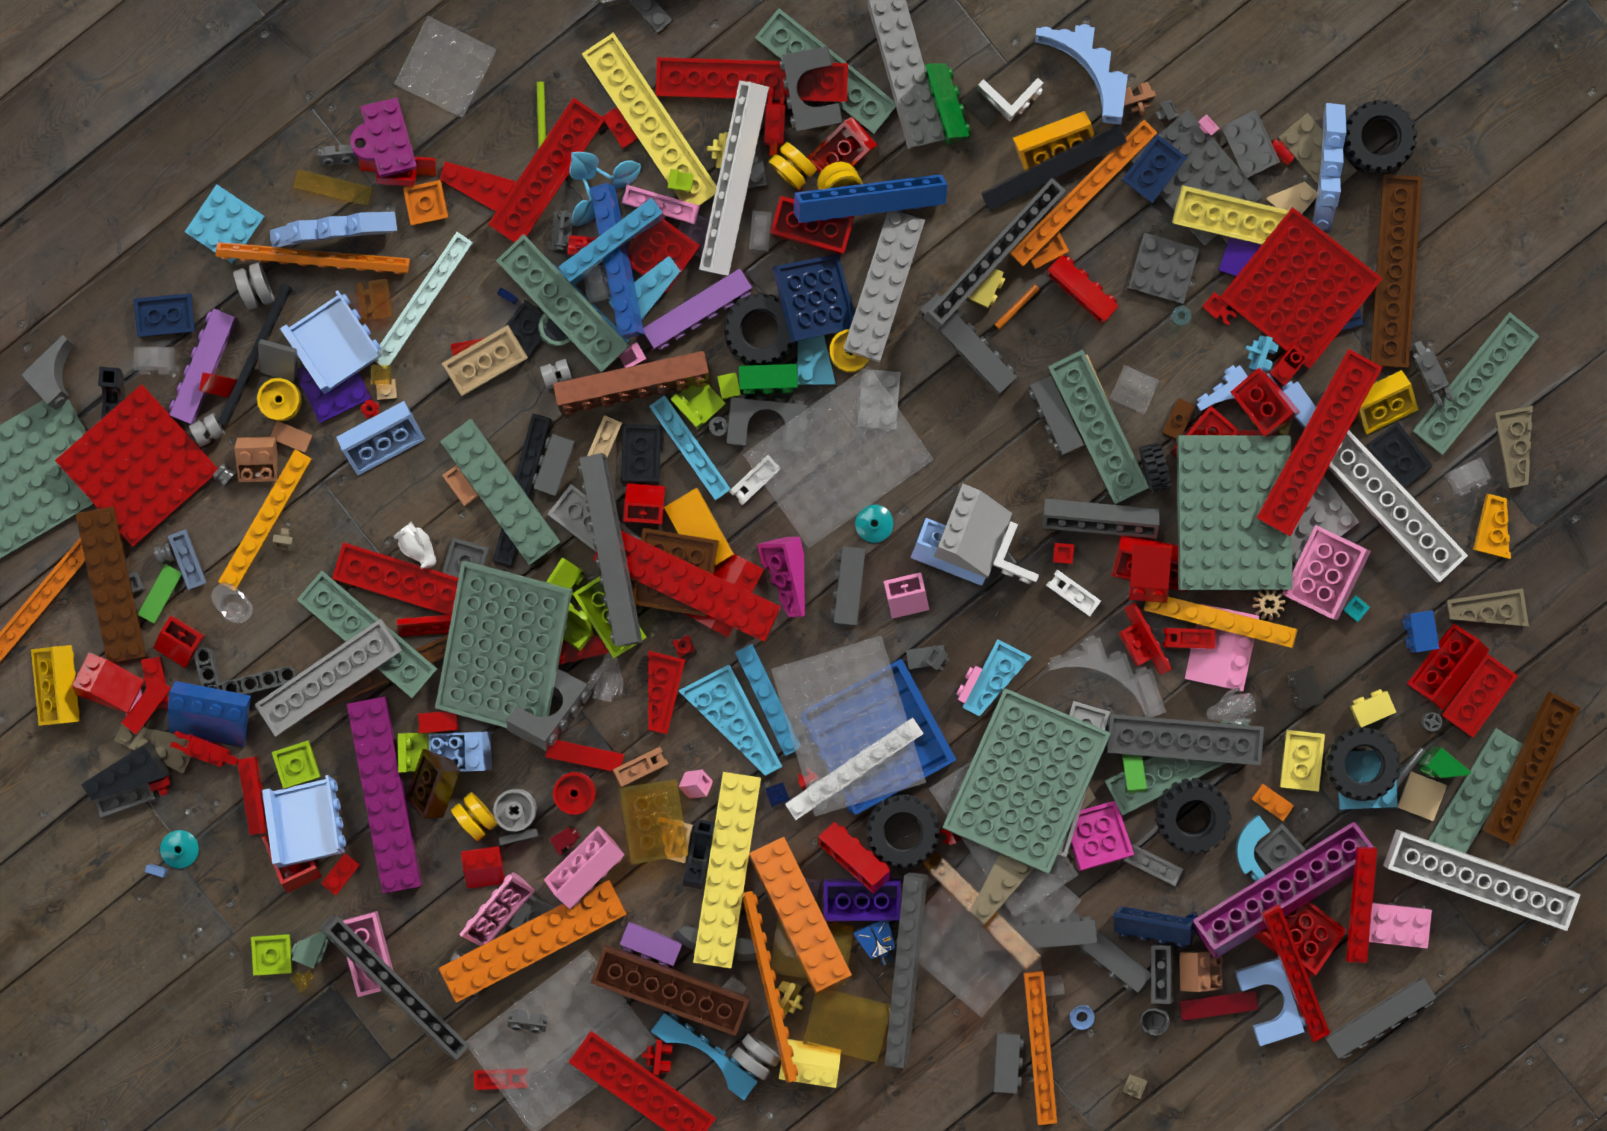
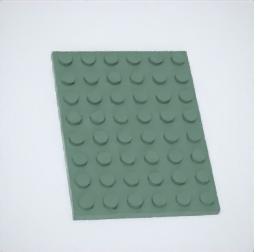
(32, 485)
(1218, 499)
(502, 645)
(1026, 781)

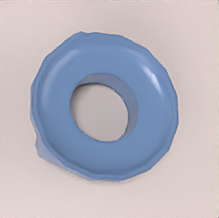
(1086, 1023)

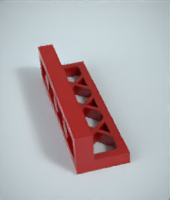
(253, 795)

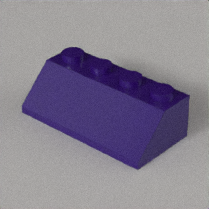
(854, 902)

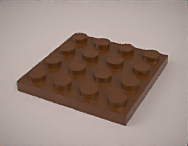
(695, 550)

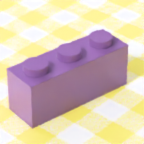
(650, 944)

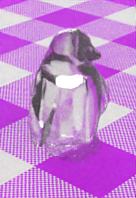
(606, 679)
(1233, 708)

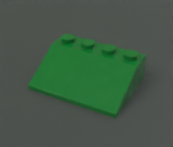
(946, 102)

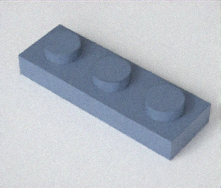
(187, 559)

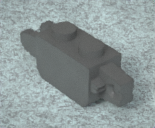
(1431, 373)

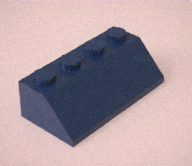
(1153, 925)

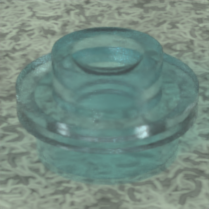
(1186, 311)

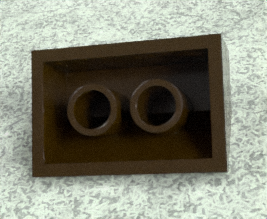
(432, 784)

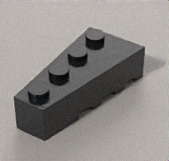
(132, 770)

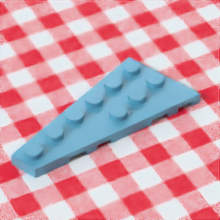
(728, 709)

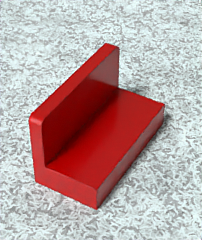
(437, 722)

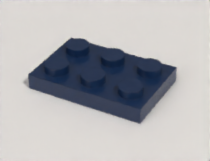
(1154, 168)
(164, 315)

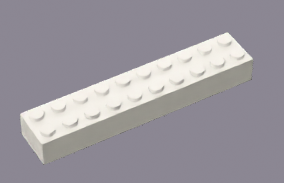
(1395, 509)
(1481, 880)

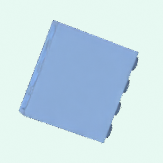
(332, 343)
(304, 822)

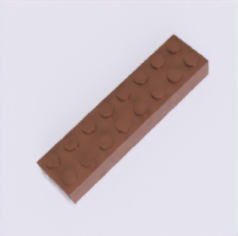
(632, 383)
(670, 990)

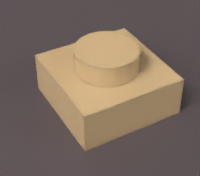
(387, 391)

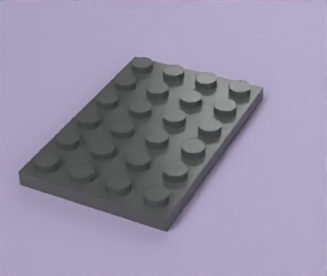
(1204, 169)

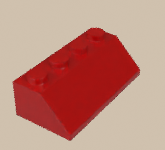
(1081, 289)
(1123, 559)
(1448, 666)

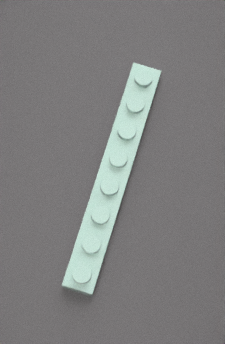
(423, 298)

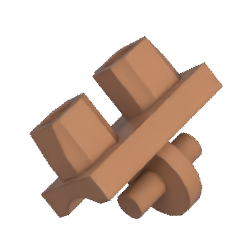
(1145, 94)

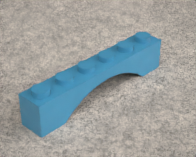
(632, 225)
(672, 1031)

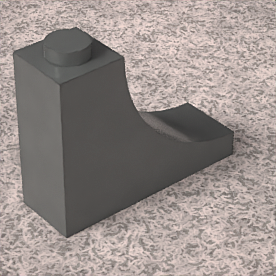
(47, 371)

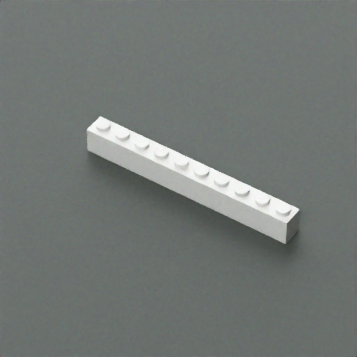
(734, 178)

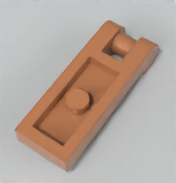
(639, 767)

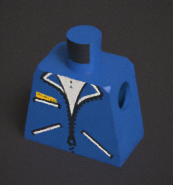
(876, 940)

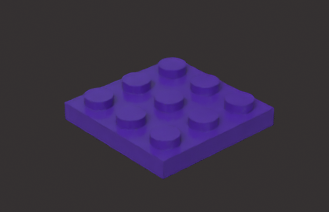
(336, 401)

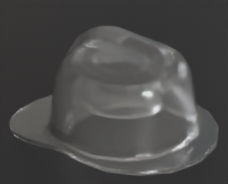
(231, 603)

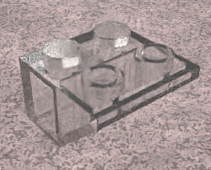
(1133, 390)

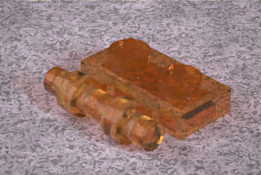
(379, 297)

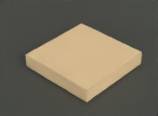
(1422, 796)

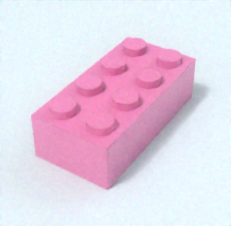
(584, 867)
(1400, 925)
(370, 931)

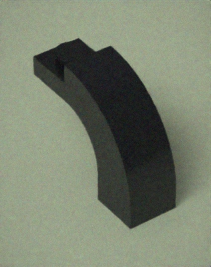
(112, 385)
(698, 854)

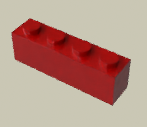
(854, 857)

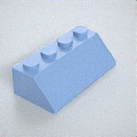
(380, 438)
(926, 548)

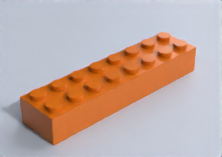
(800, 915)

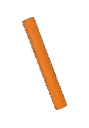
(1017, 306)

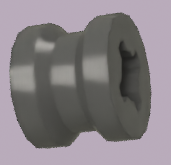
(720, 425)
(224, 474)
(164, 553)
(1433, 719)

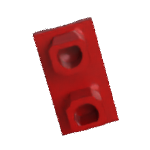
(577, 243)
(659, 1065)

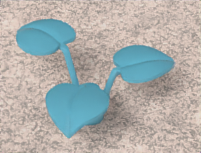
(584, 167)

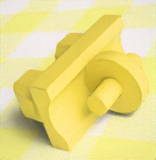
(718, 149)
(791, 998)

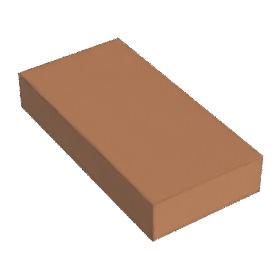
(291, 436)
(460, 485)

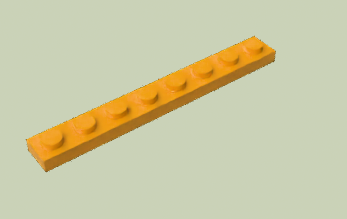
(265, 519)
(1224, 621)

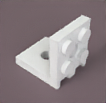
(1003, 106)
(1008, 568)

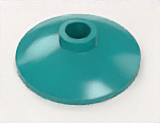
(870, 533)
(188, 845)

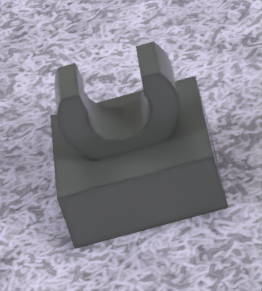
(1168, 110)
(936, 657)

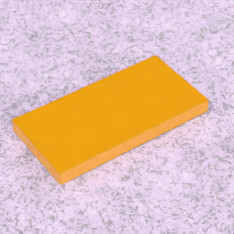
(693, 518)

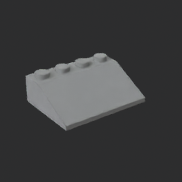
(973, 531)

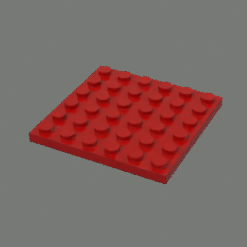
(1301, 286)
(137, 464)

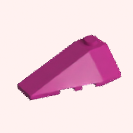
(786, 566)

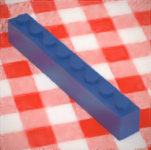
(870, 198)
(617, 264)

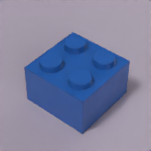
(1420, 631)

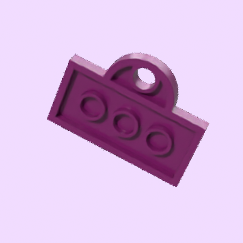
(384, 138)

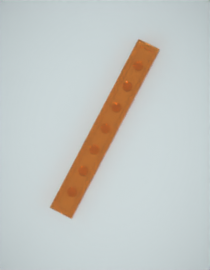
(966, 896)

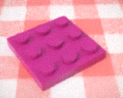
(1100, 837)

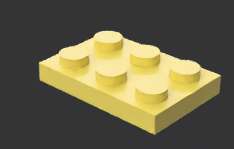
(1302, 760)

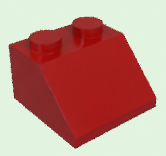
(483, 866)

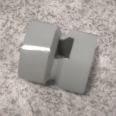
(549, 375)
(206, 430)

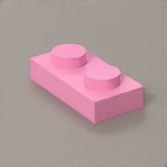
(972, 676)

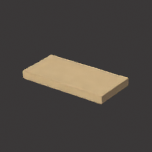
(484, 360)

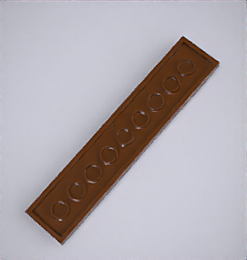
(1397, 267)

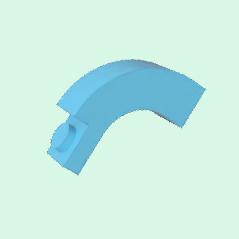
(1245, 845)

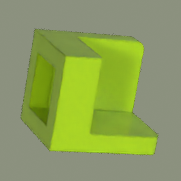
(680, 181)
(729, 385)

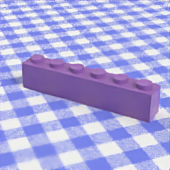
(697, 309)
(205, 359)

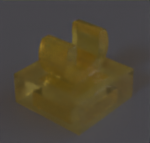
(381, 374)
(301, 980)

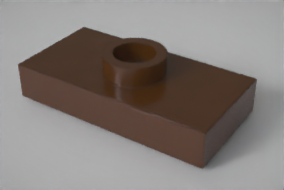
(1178, 418)

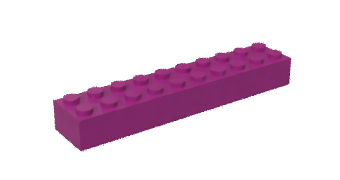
(384, 794)
(1287, 886)

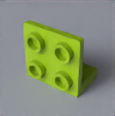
(698, 404)
(577, 629)
(410, 749)

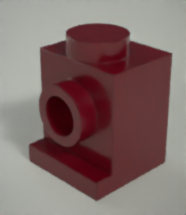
(565, 839)

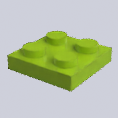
(296, 764)
(271, 954)

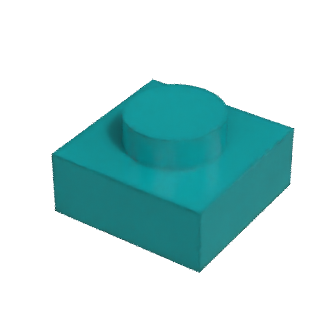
(1356, 608)

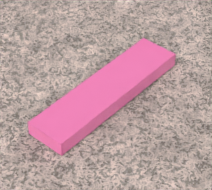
(670, 206)

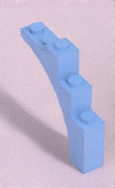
(1096, 62)
(1331, 166)
(333, 227)
(1235, 376)

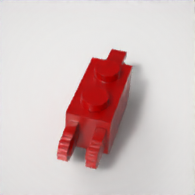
(775, 121)
(204, 749)

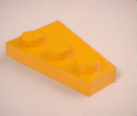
(1492, 531)

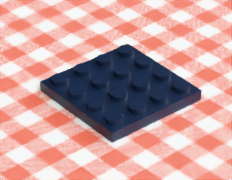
(814, 297)

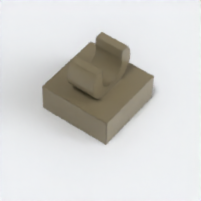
(283, 540)
(1134, 1086)

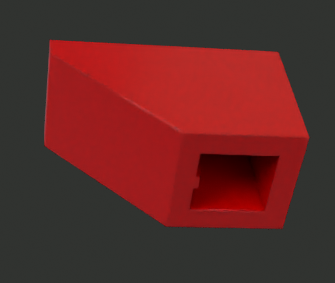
(1287, 365)

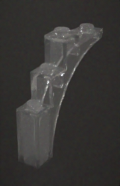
(1093, 656)

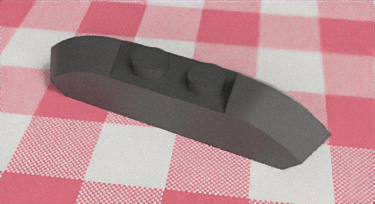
(743, 946)

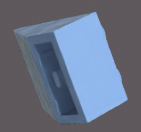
(466, 749)

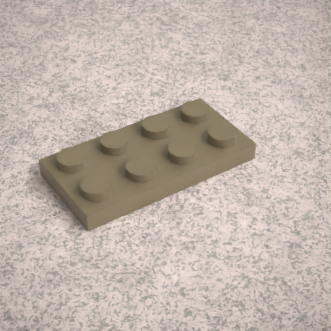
(1305, 144)

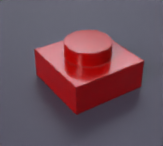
(1063, 553)

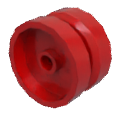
(574, 781)

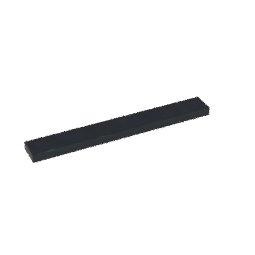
(1053, 167)
(254, 355)
(524, 476)

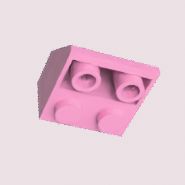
(906, 595)

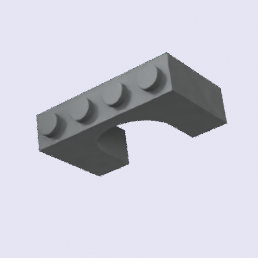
(795, 66)
(743, 409)
(545, 730)

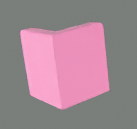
(632, 356)
(695, 784)

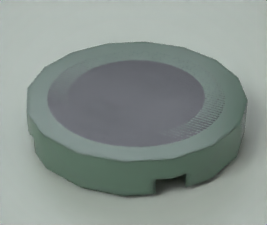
(551, 332)

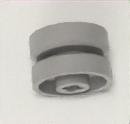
(251, 287)
(506, 817)
(756, 1056)

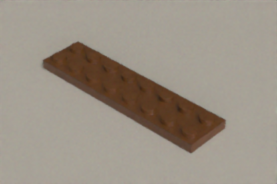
(110, 584)
(1531, 768)

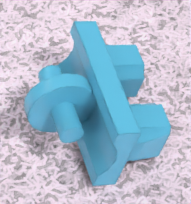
(1259, 352)

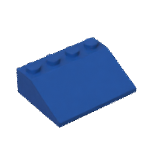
(208, 713)

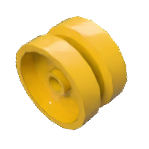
(790, 168)
(838, 175)
(842, 359)
(290, 403)
(474, 817)

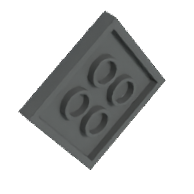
(1163, 268)

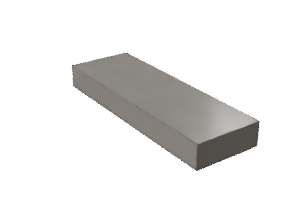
(1154, 865)

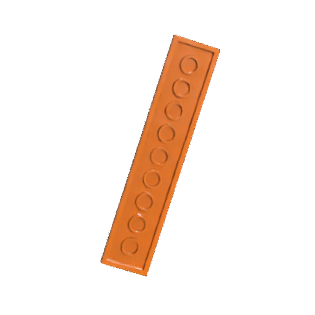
(531, 942)

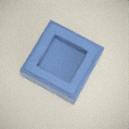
(156, 870)

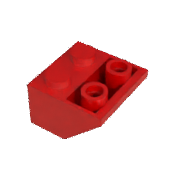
(644, 504)
(178, 641)

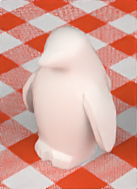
(416, 545)

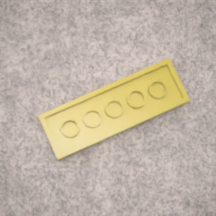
(1226, 215)

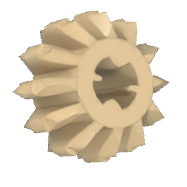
(1268, 596)

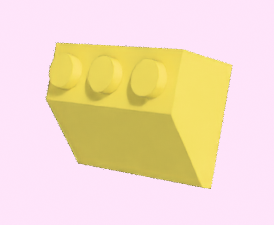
(814, 1065)

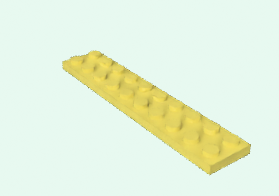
(648, 117)
(727, 870)

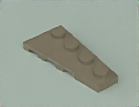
(1514, 438)
(1497, 608)
(161, 742)
(998, 887)

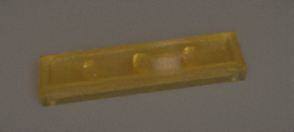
(332, 187)

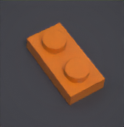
(1272, 802)

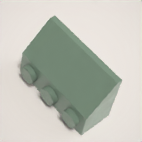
(310, 950)

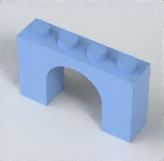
(1288, 1021)

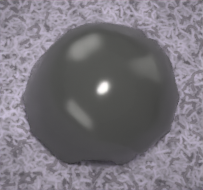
(1155, 1021)

